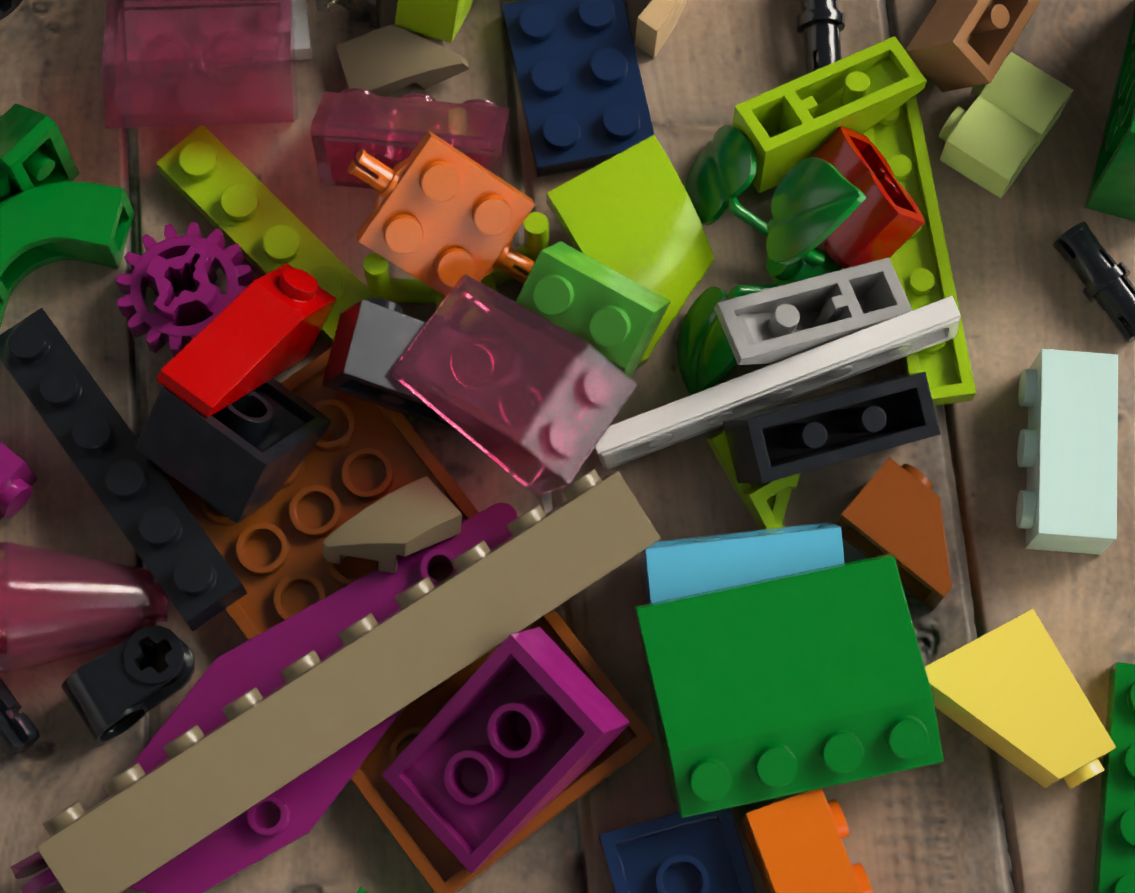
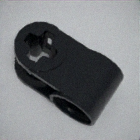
(123, 686)

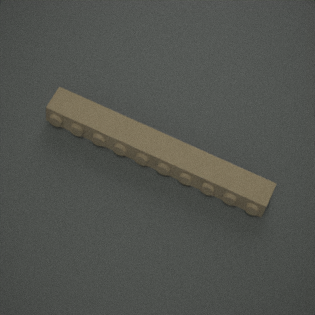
(348, 691)

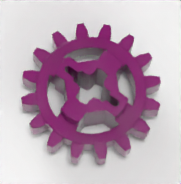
(176, 265)

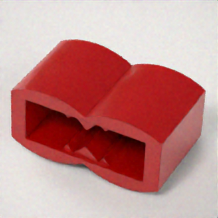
(883, 218)

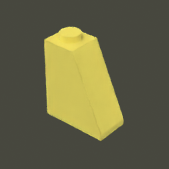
(1022, 703)

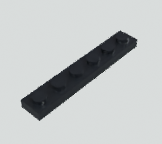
(120, 476)

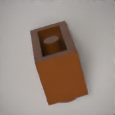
(902, 518)

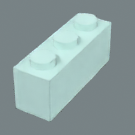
(1069, 452)

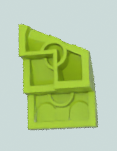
(639, 223)

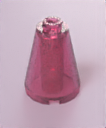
(69, 605)

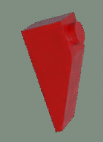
(250, 341)

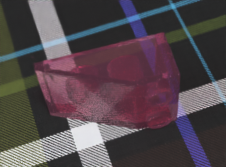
(514, 384)

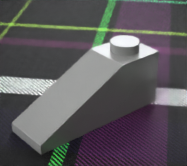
(811, 312)

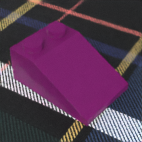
(504, 746)

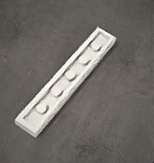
(779, 382)

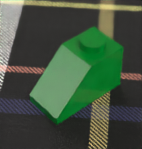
(33, 150)

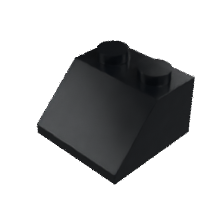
(238, 453)

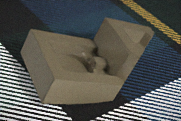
(394, 59)
(396, 526)

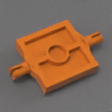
(443, 216)

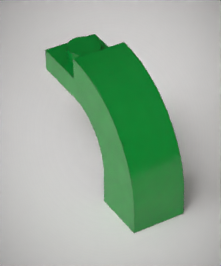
(61, 224)

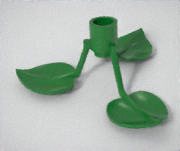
(805, 209)

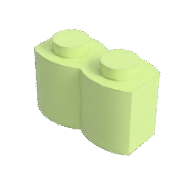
(1003, 124)

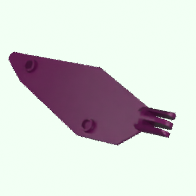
(256, 663)

